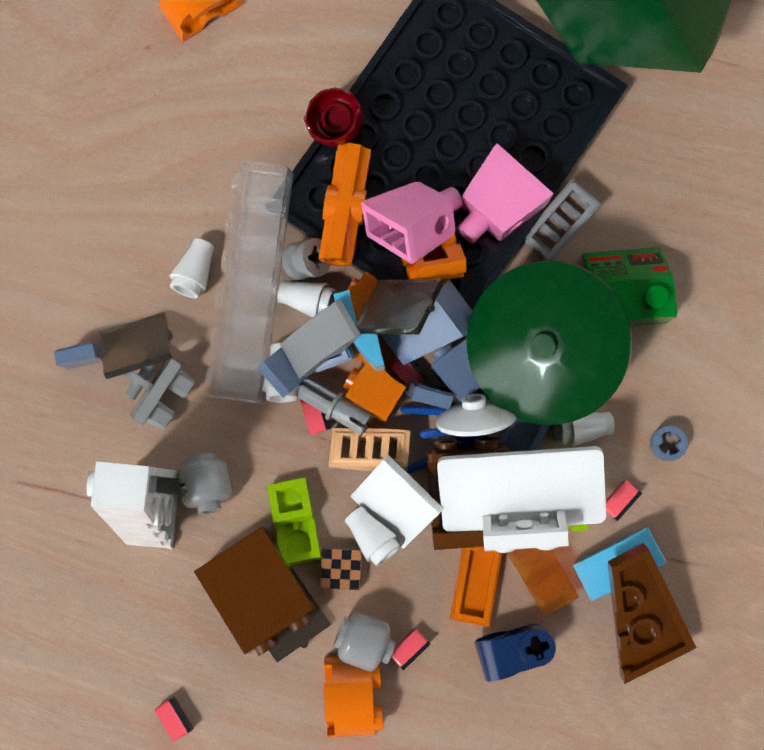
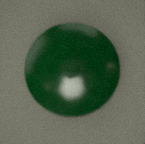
(549, 342)

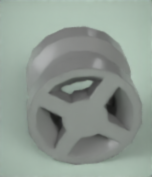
(302, 261)

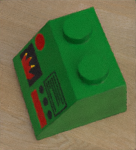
(639, 280)

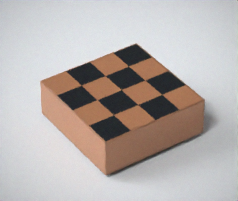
(340, 569)

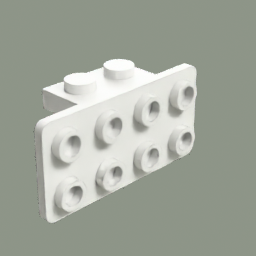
(523, 495)

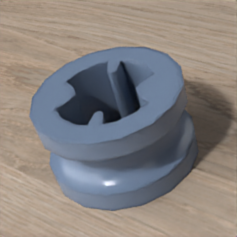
(680, 446)

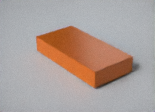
(476, 586)

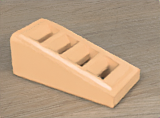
(384, 436)

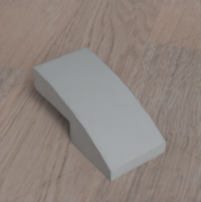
(320, 338)

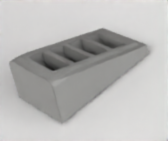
(582, 197)

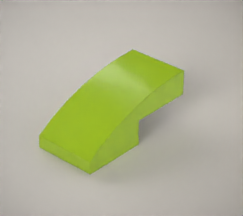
(294, 521)

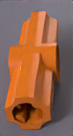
(343, 205)

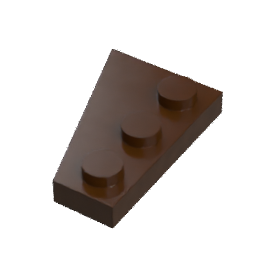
(645, 615)

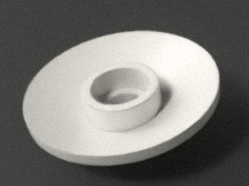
(474, 417)

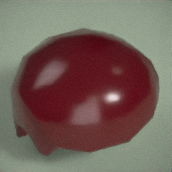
(334, 117)

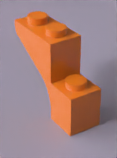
(370, 388)

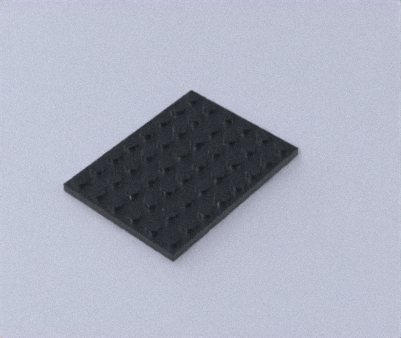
(437, 104)

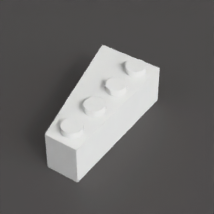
(136, 502)

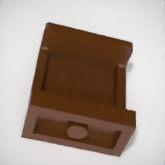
(440, 537)
(255, 592)

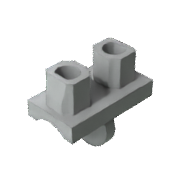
(149, 407)

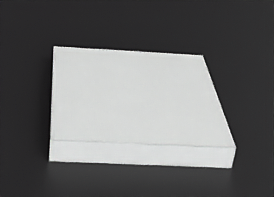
(396, 501)

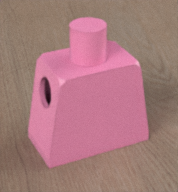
(501, 197)
(411, 219)

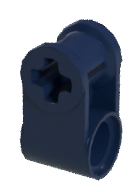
(505, 654)

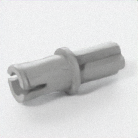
(335, 406)

